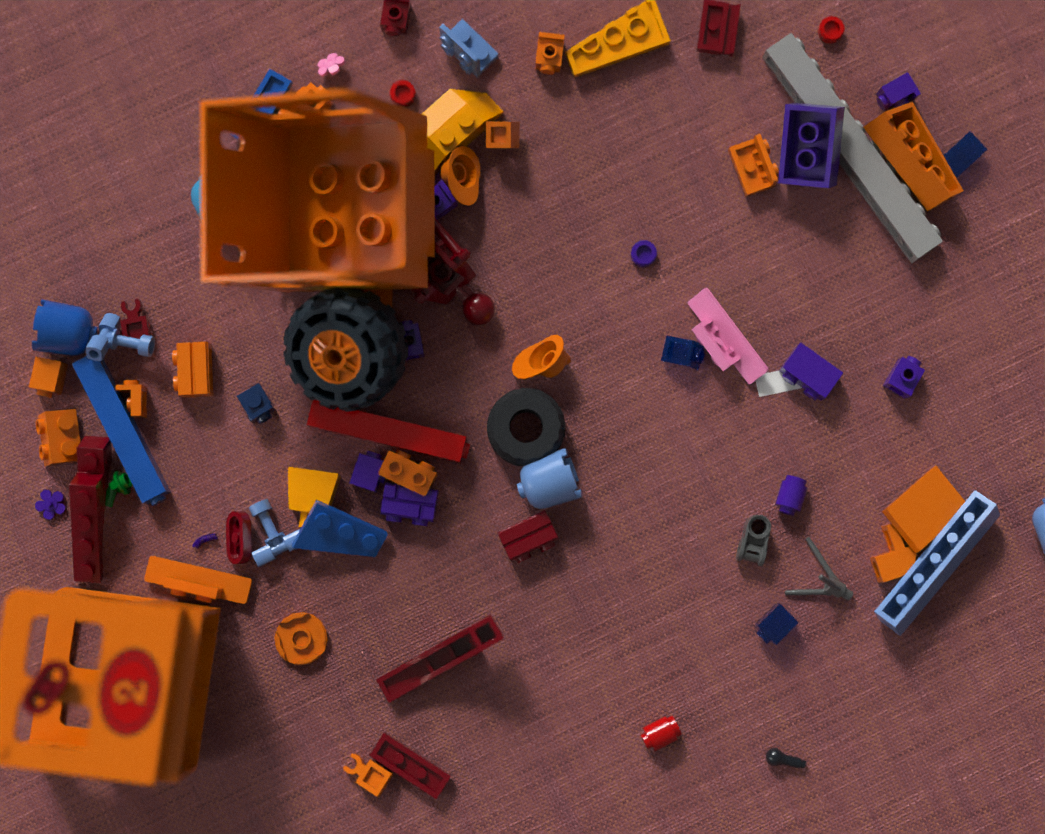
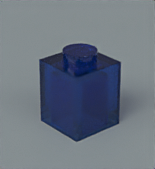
(775, 624)

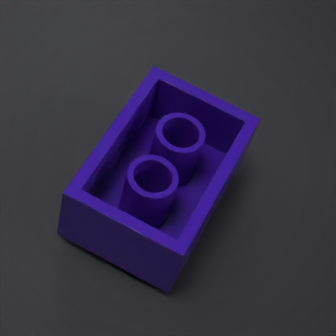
(811, 145)

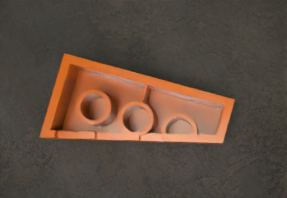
(914, 155)

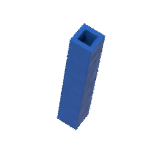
(122, 430)

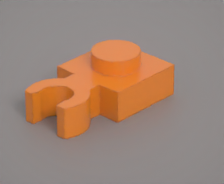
(371, 776)

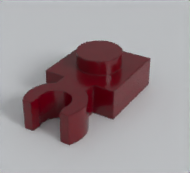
(135, 324)

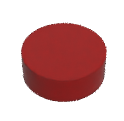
(831, 29)
(402, 93)

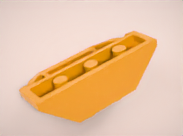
(457, 121)

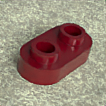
(238, 537)
(47, 686)

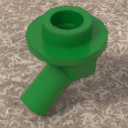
(120, 483)

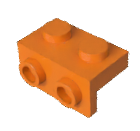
(754, 165)
(58, 436)
(407, 473)

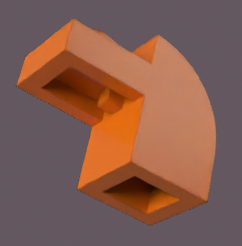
(895, 561)

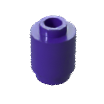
(791, 495)

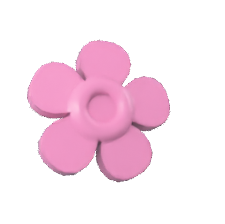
(330, 65)

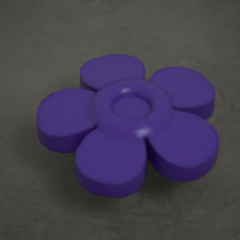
(50, 504)

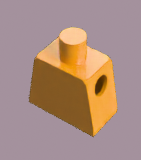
(309, 485)

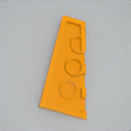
(619, 40)

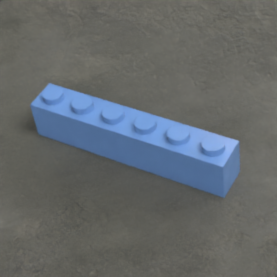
(937, 562)

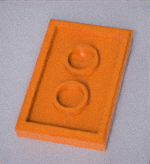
(924, 509)

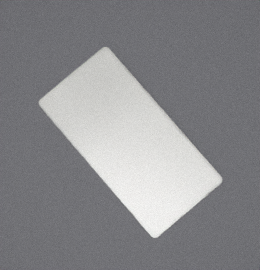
(773, 383)

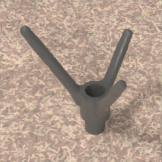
(832, 584)

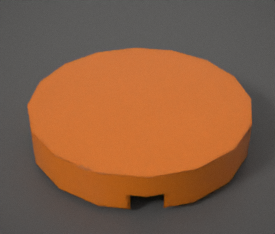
(301, 638)

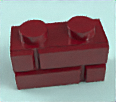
(528, 536)

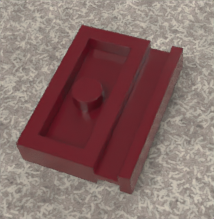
(718, 28)

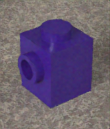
(366, 471)

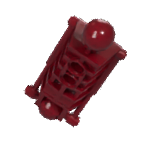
(477, 307)

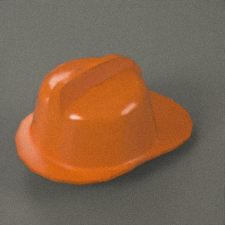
(462, 175)
(543, 359)

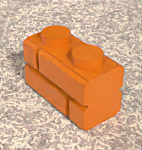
(193, 369)

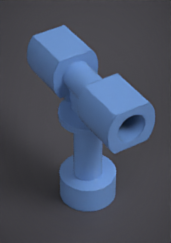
(110, 337)
(276, 542)

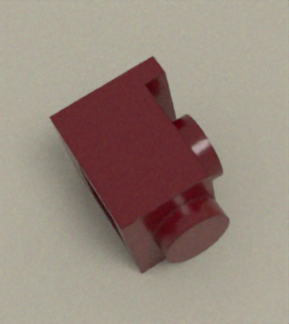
(395, 25)

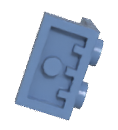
(468, 47)

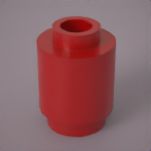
(661, 733)

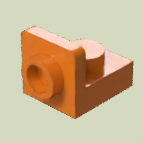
(138, 400)

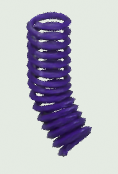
(199, 542)

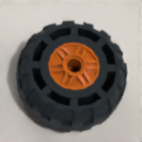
(345, 348)

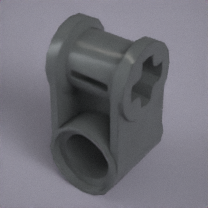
(753, 541)

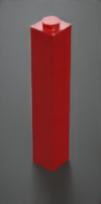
(389, 432)

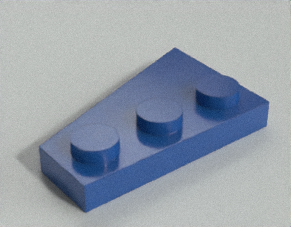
(338, 532)

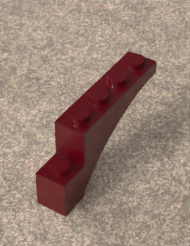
(88, 507)
(440, 658)

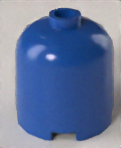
(62, 328)

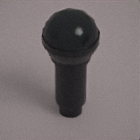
(776, 757)

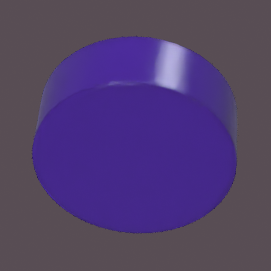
(643, 253)

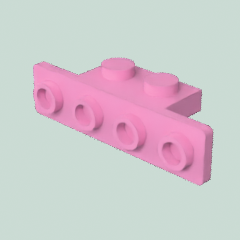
(724, 339)

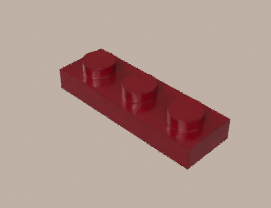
(410, 765)

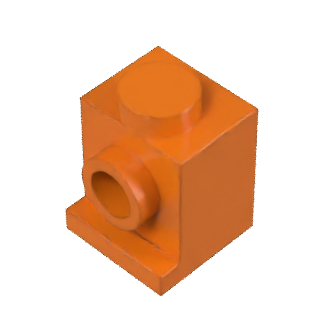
(553, 43)

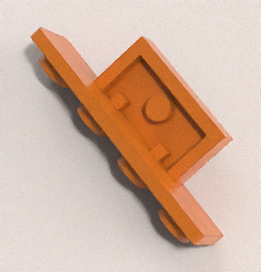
(193, 579)

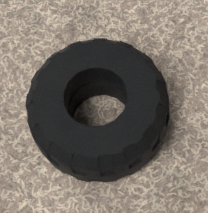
(525, 401)

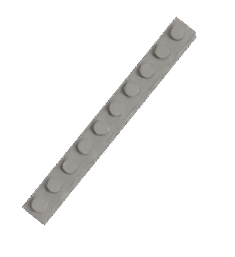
(858, 154)

